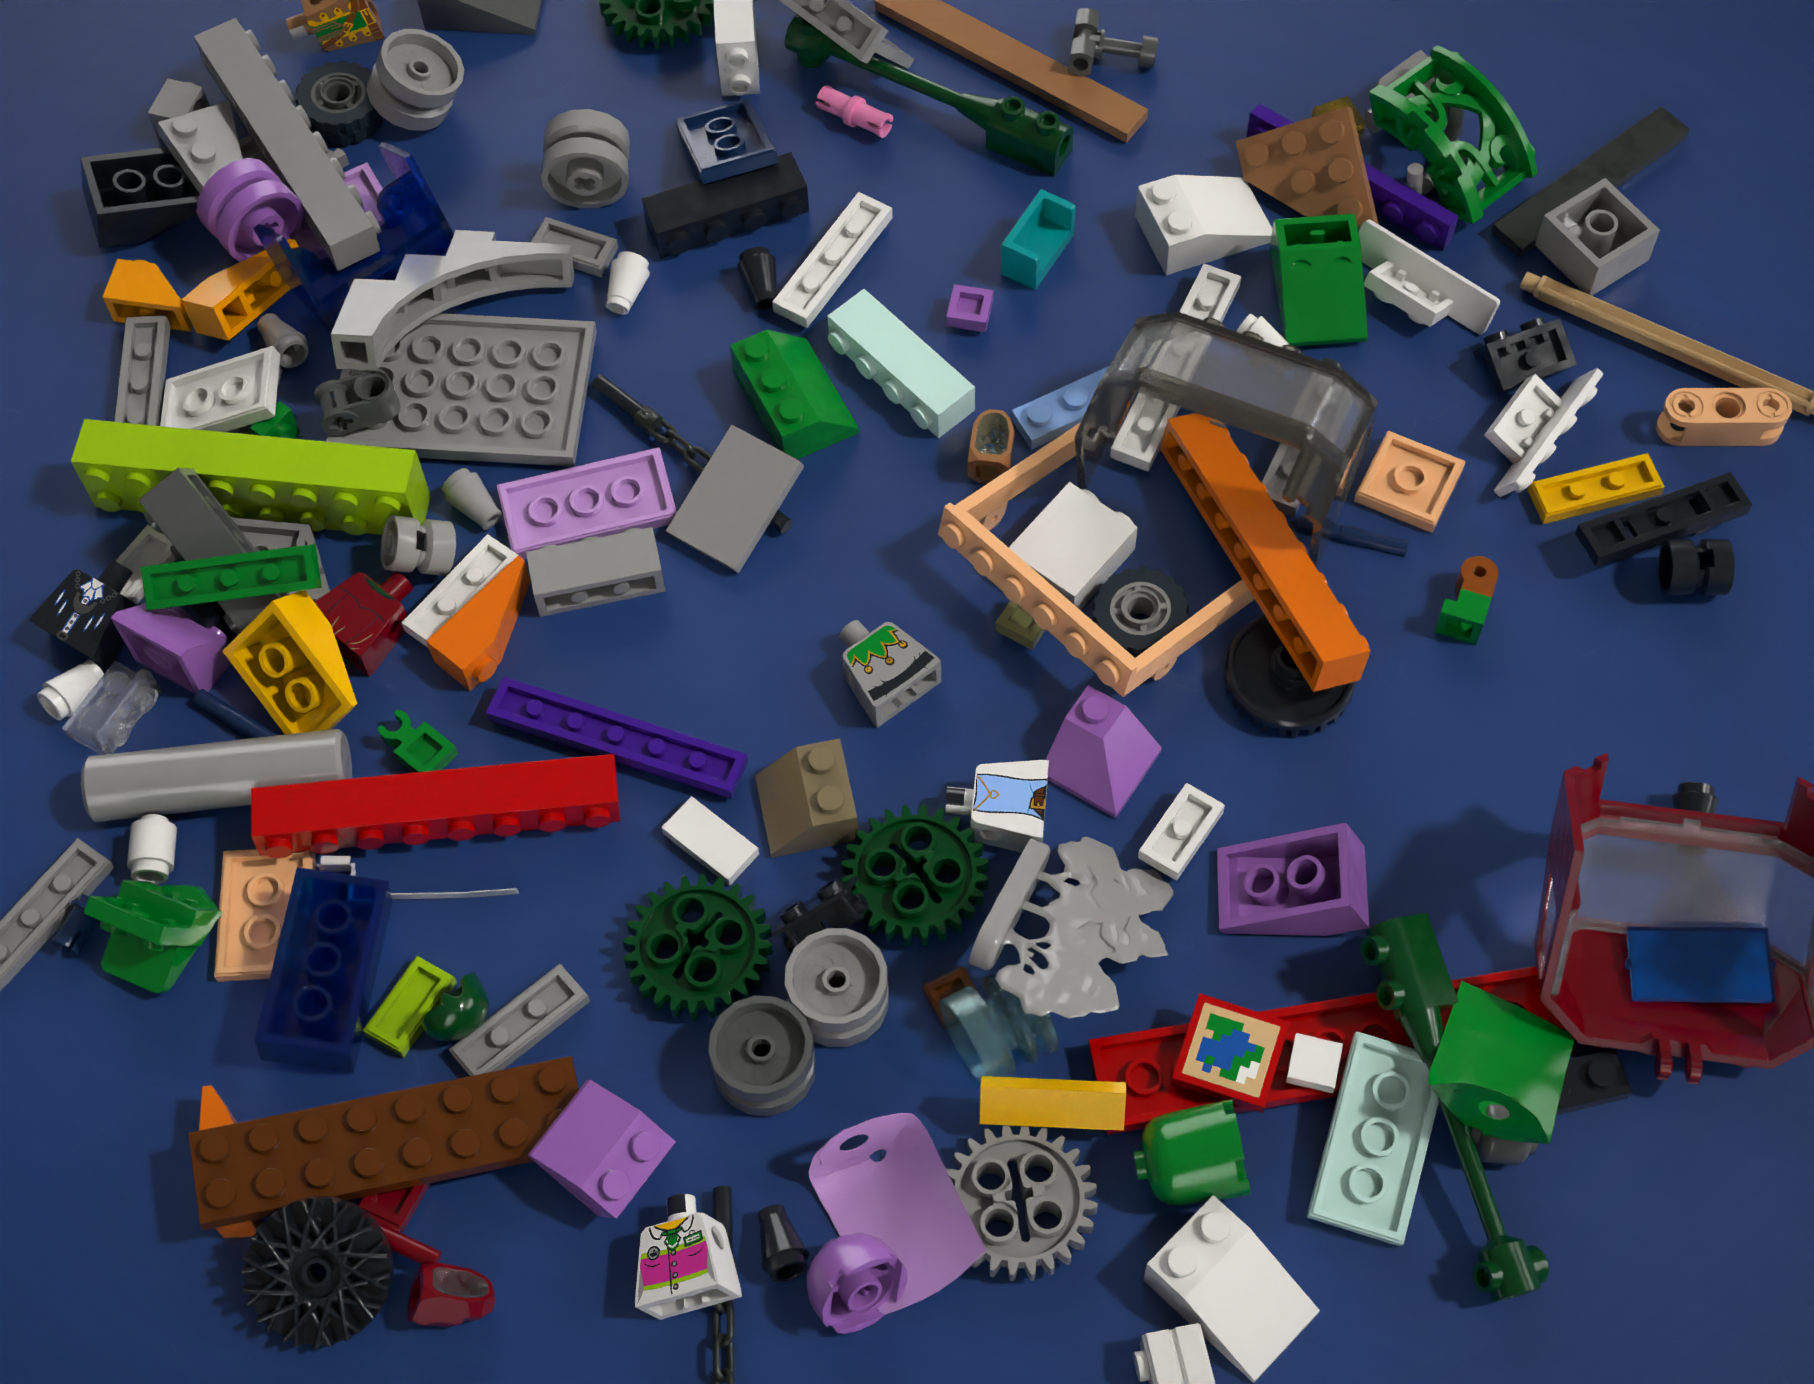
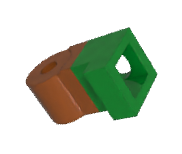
(1474, 591)

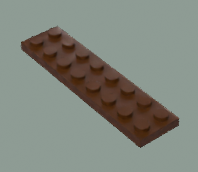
(377, 1142)

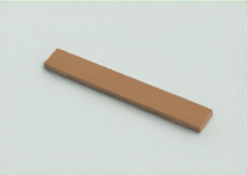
(1019, 64)

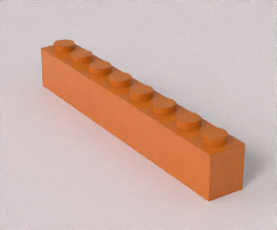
(1265, 552)

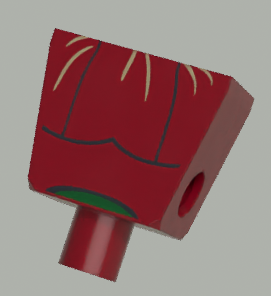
(366, 617)

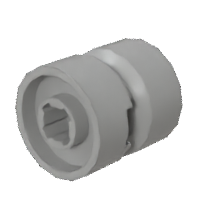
(412, 545)

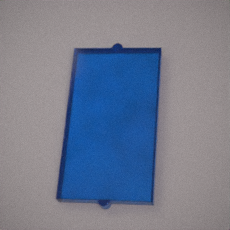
(1700, 964)

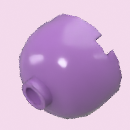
(852, 1280)

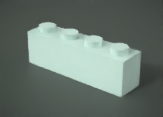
(901, 363)

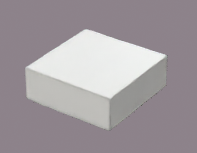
(1314, 1063)

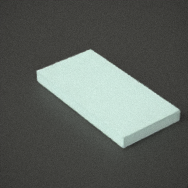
(1375, 1141)

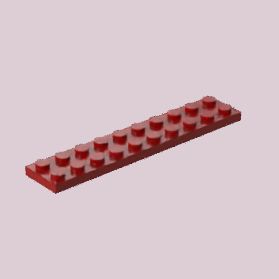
(1150, 1056)

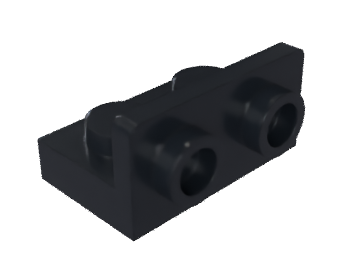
(1536, 350)

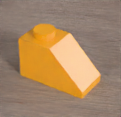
(142, 290)

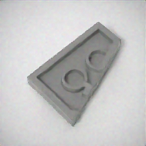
(202, 141)

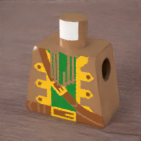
(337, 23)

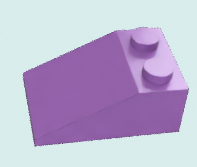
(1294, 884)

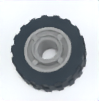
(1139, 593)

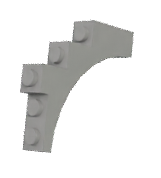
(474, 267)

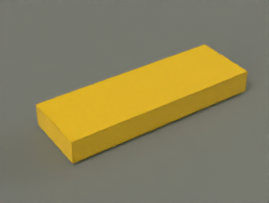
(1595, 488)
(1052, 1103)

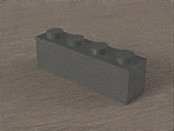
(201, 529)

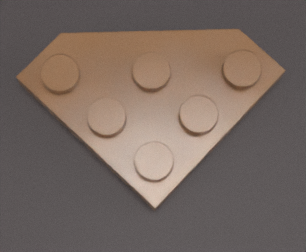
(1312, 166)

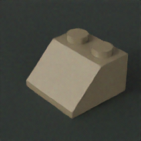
(807, 799)

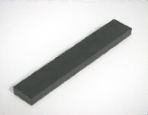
(1615, 162)

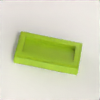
(399, 1017)

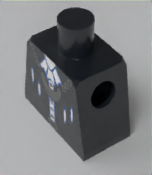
(82, 612)

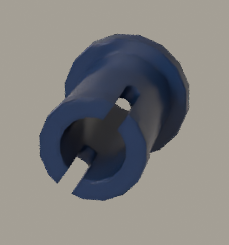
(75, 928)

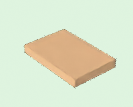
(253, 911)

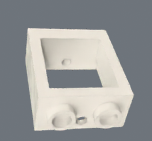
(736, 47)

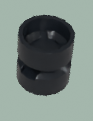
(1701, 567)

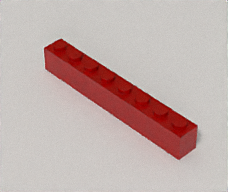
(434, 805)

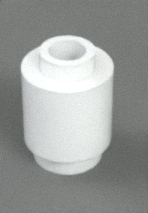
(152, 848)

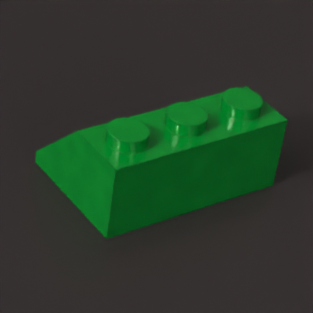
(791, 393)

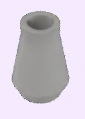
(286, 340)
(470, 496)

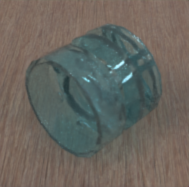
(994, 1027)

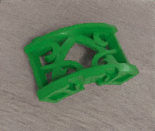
(1499, 131)

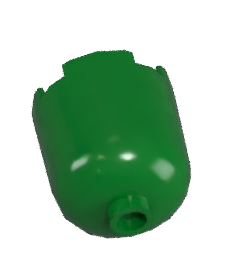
(1194, 1155)

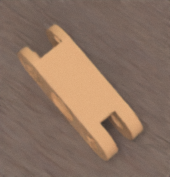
(1724, 416)

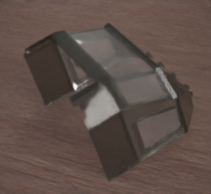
(1250, 386)

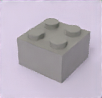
(1596, 237)

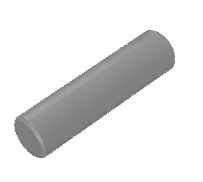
(208, 773)

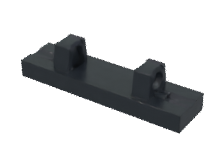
(1662, 518)

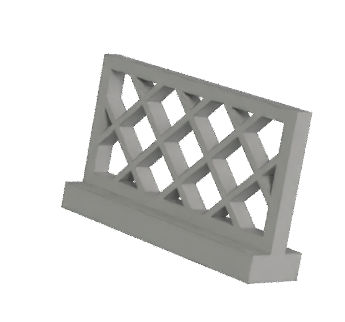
(850, 29)

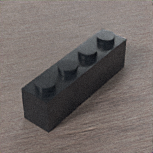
(726, 207)

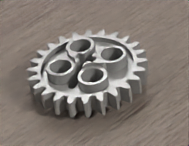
(1060, 1194)

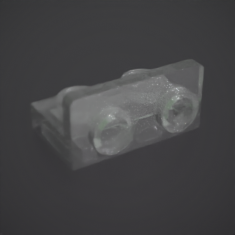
(113, 708)

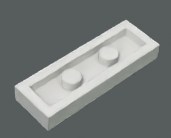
(458, 588)

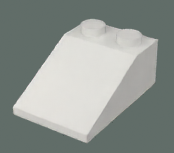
(1199, 219)
(1232, 1286)

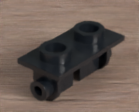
(834, 903)

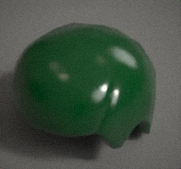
(459, 1012)

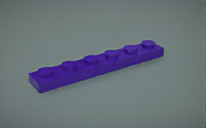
(1391, 198)
(609, 732)

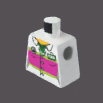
(684, 1262)

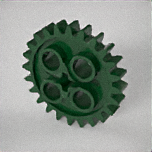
(657, 19)
(947, 853)
(663, 928)

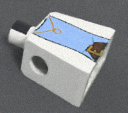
(1005, 803)

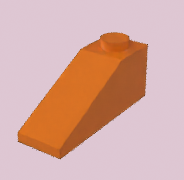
(478, 634)

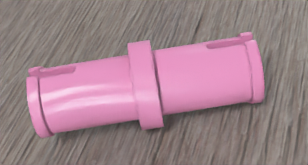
(854, 111)

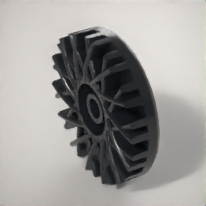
(1272, 686)
(293, 1296)

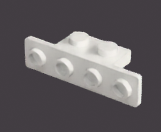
(1421, 283)
(1533, 422)

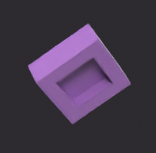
(969, 308)

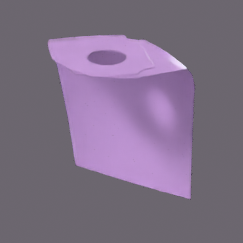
(899, 1200)

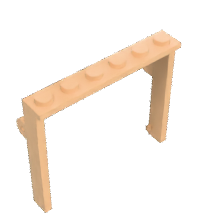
(967, 531)

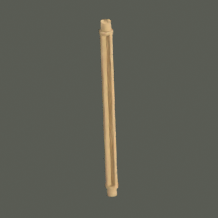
(1664, 340)

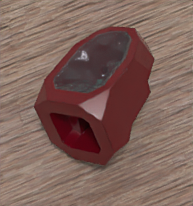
(449, 1295)

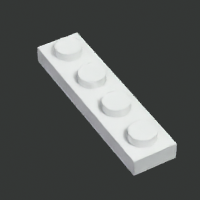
(832, 260)

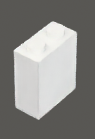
(1076, 543)

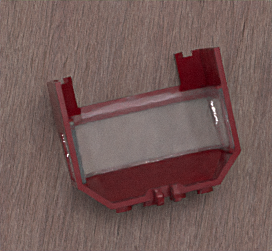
(1674, 869)

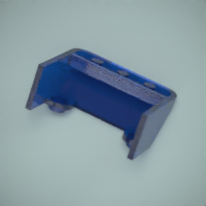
(410, 227)

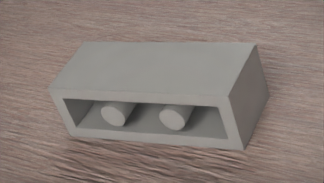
(595, 571)

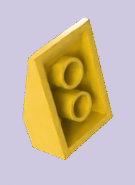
(294, 665)

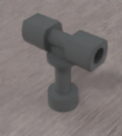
(1091, 43)

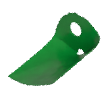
(1501, 1058)

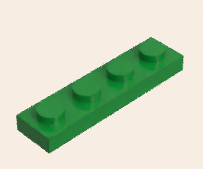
(231, 577)

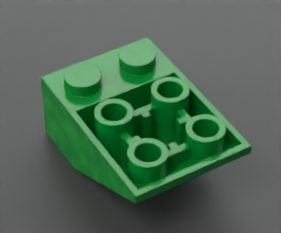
(1319, 279)

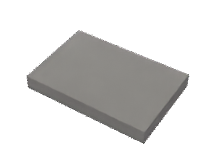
(735, 498)

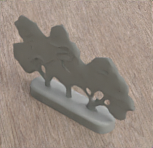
(1085, 922)

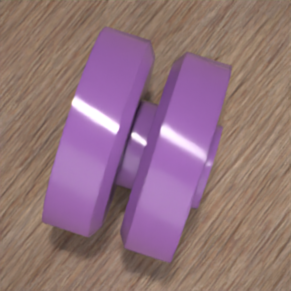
(243, 197)

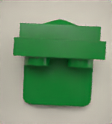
(152, 930)

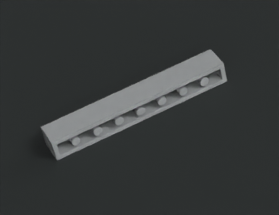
(288, 144)

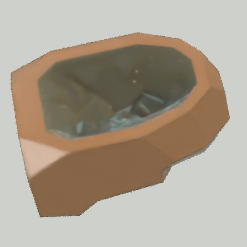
(990, 446)

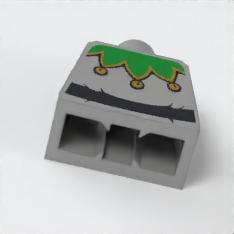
(886, 669)

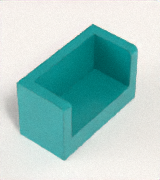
(1038, 239)

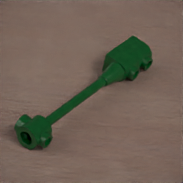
(1009, 126)
(1416, 991)

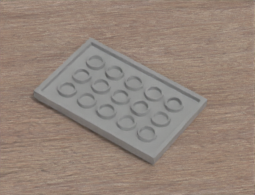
(486, 390)

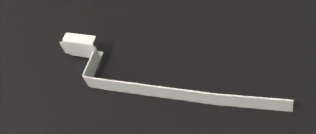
(342, 863)

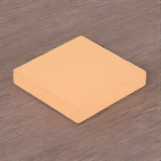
(1409, 481)

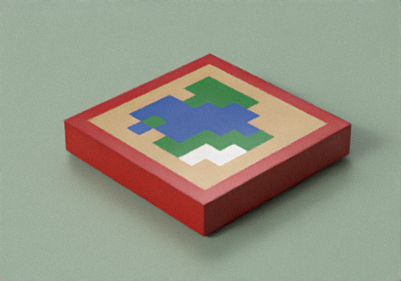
(1230, 1052)

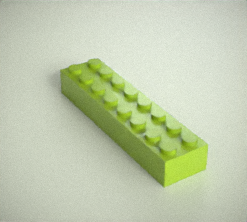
(255, 475)

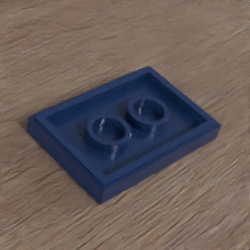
(726, 141)

